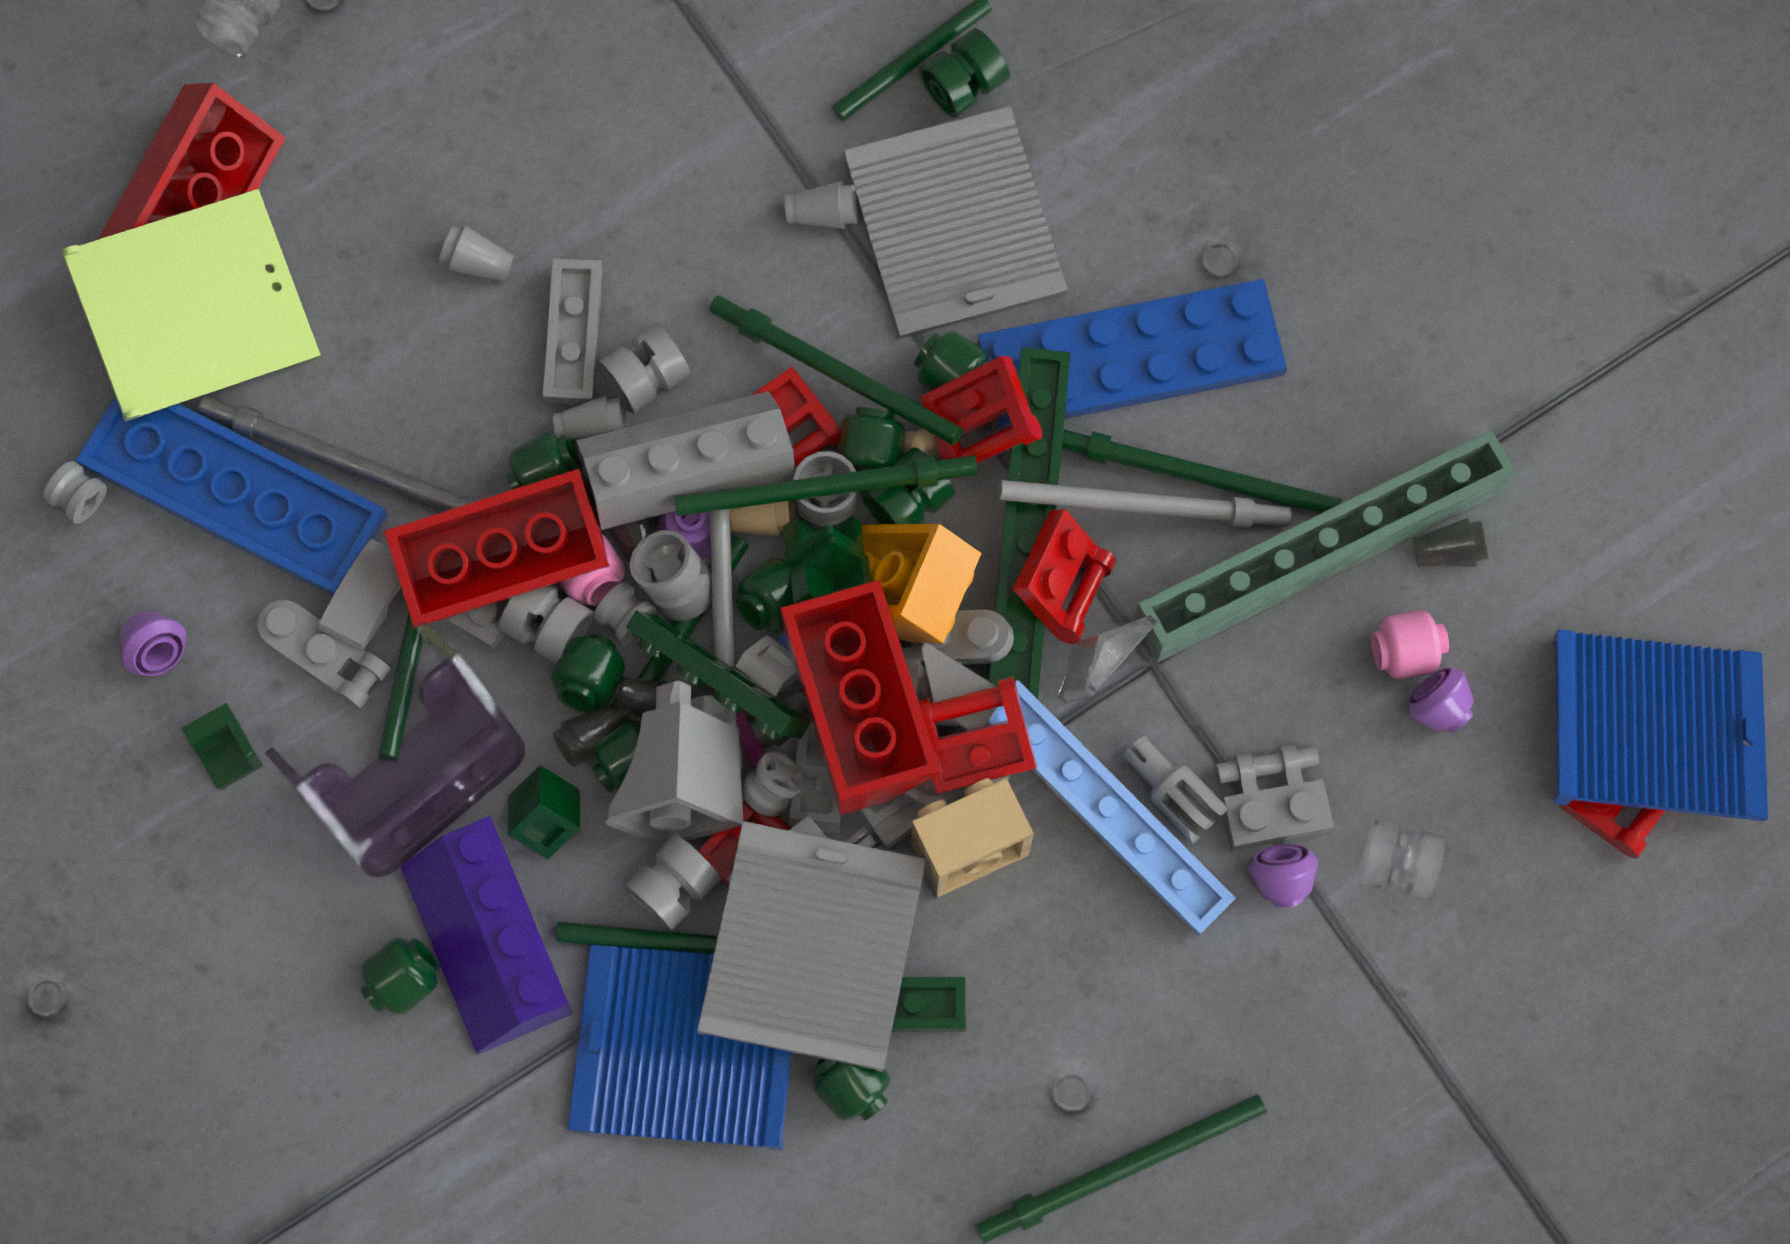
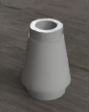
(823, 206)
(475, 255)
(591, 418)

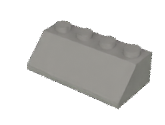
(704, 450)

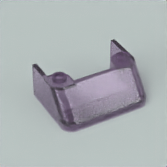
(438, 776)

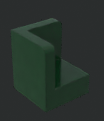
(802, 537)
(828, 569)
(222, 746)
(544, 812)

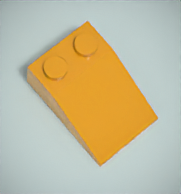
(921, 575)

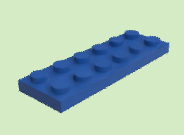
(1155, 347)
(235, 491)

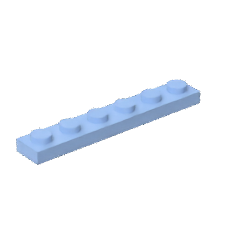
(1120, 818)

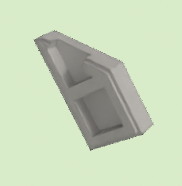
(952, 679)

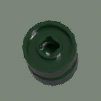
(958, 77)
(907, 502)

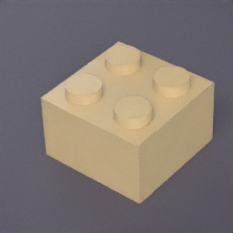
(971, 835)

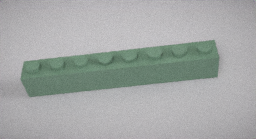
(1326, 545)

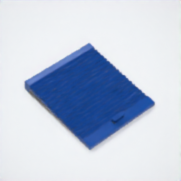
(1660, 726)
(654, 1066)

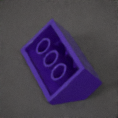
(485, 936)

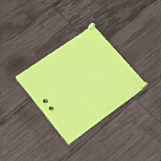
(190, 304)

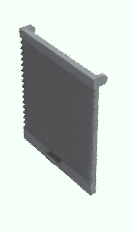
(955, 221)
(812, 946)

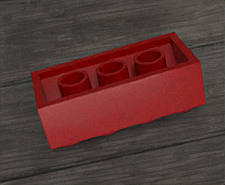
(199, 156)
(497, 548)
(859, 696)

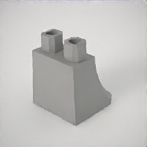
(681, 771)

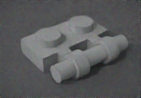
(1277, 812)

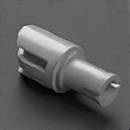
(1169, 784)

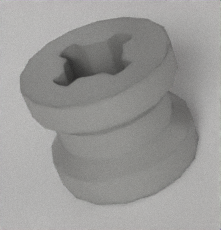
(74, 492)
(618, 609)
(772, 784)

